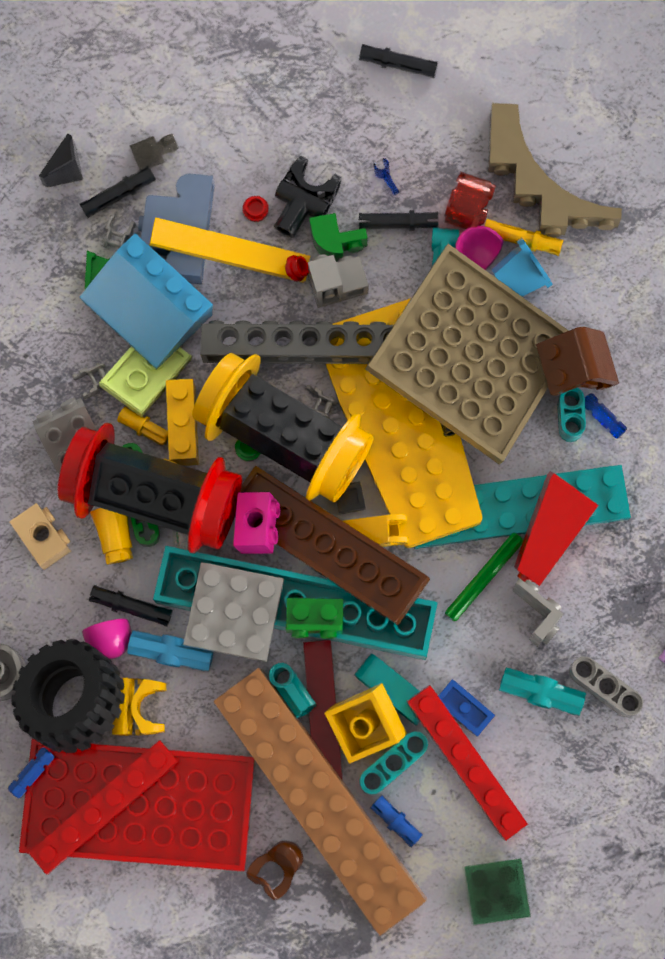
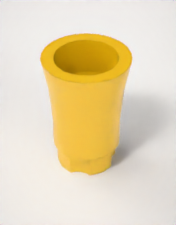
(113, 535)

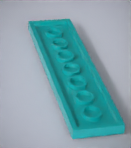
(511, 503)

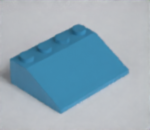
(146, 301)

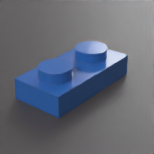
(465, 708)

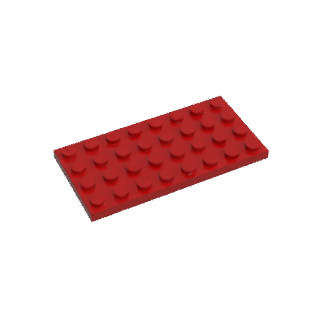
(184, 819)

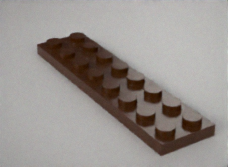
(340, 551)

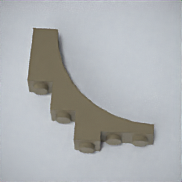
(532, 186)

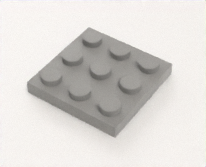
(233, 612)

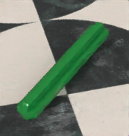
(484, 577)

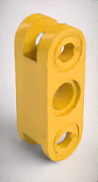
(381, 529)

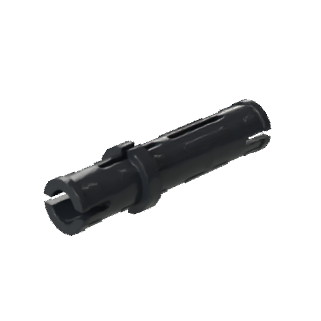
(392, 59)
(122, 189)
(398, 220)
(130, 605)

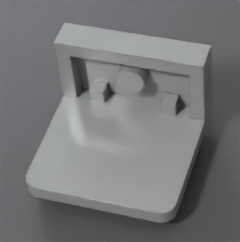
(60, 426)
(547, 608)

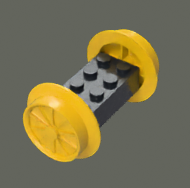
(281, 427)

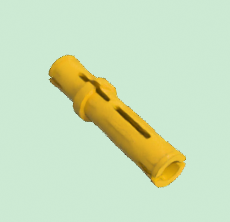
(534, 240)

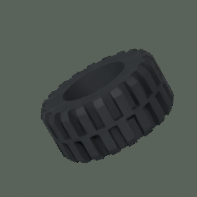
(46, 675)

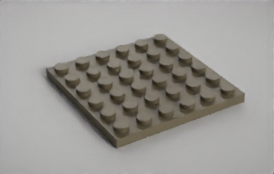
(468, 354)

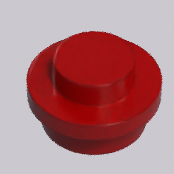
(255, 208)
(296, 268)

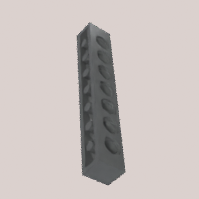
(295, 351)

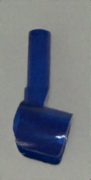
(385, 174)

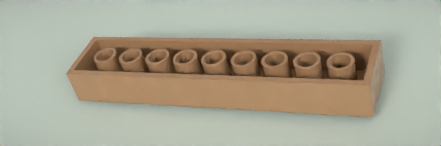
(320, 801)

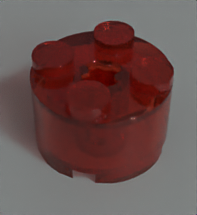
(468, 201)

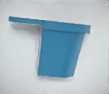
(521, 270)

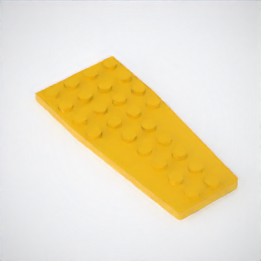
(409, 457)

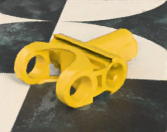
(131, 708)

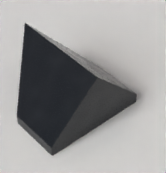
(63, 165)

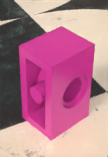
(249, 509)

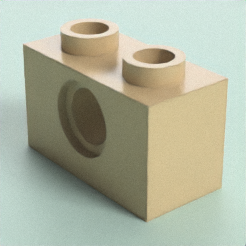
(27, 527)

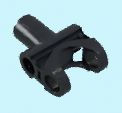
(303, 198)

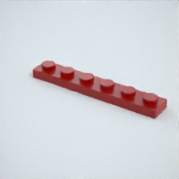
(467, 763)
(103, 807)

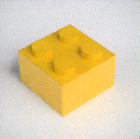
(365, 723)

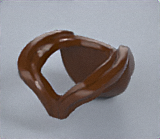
(288, 857)

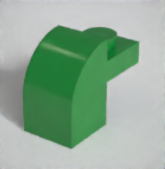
(330, 242)

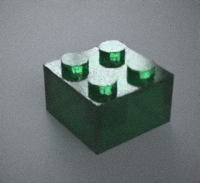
(496, 891)

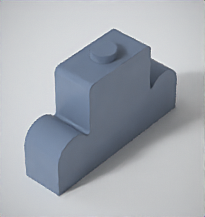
(190, 208)

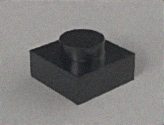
(351, 500)

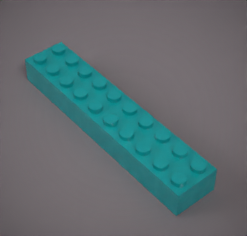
(360, 623)

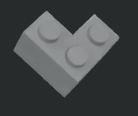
(336, 281)

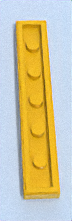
(221, 248)

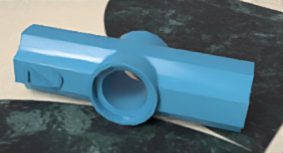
(169, 651)

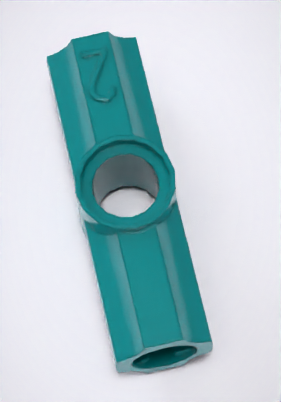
(542, 691)

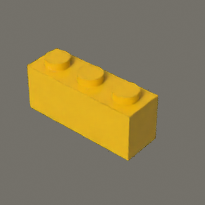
(181, 425)

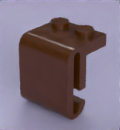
(577, 360)

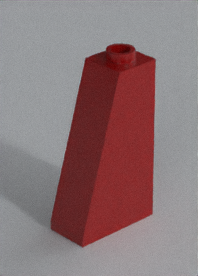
(553, 527)

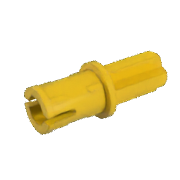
(143, 426)

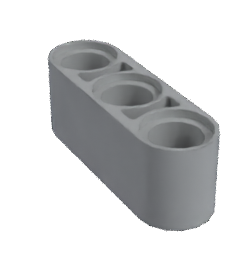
(619, 688)

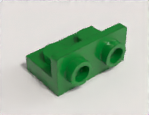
(314, 617)

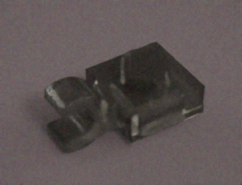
(150, 152)

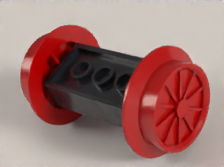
(148, 488)

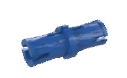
(396, 821)

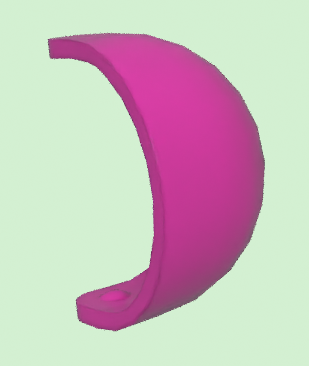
(480, 245)
(109, 637)

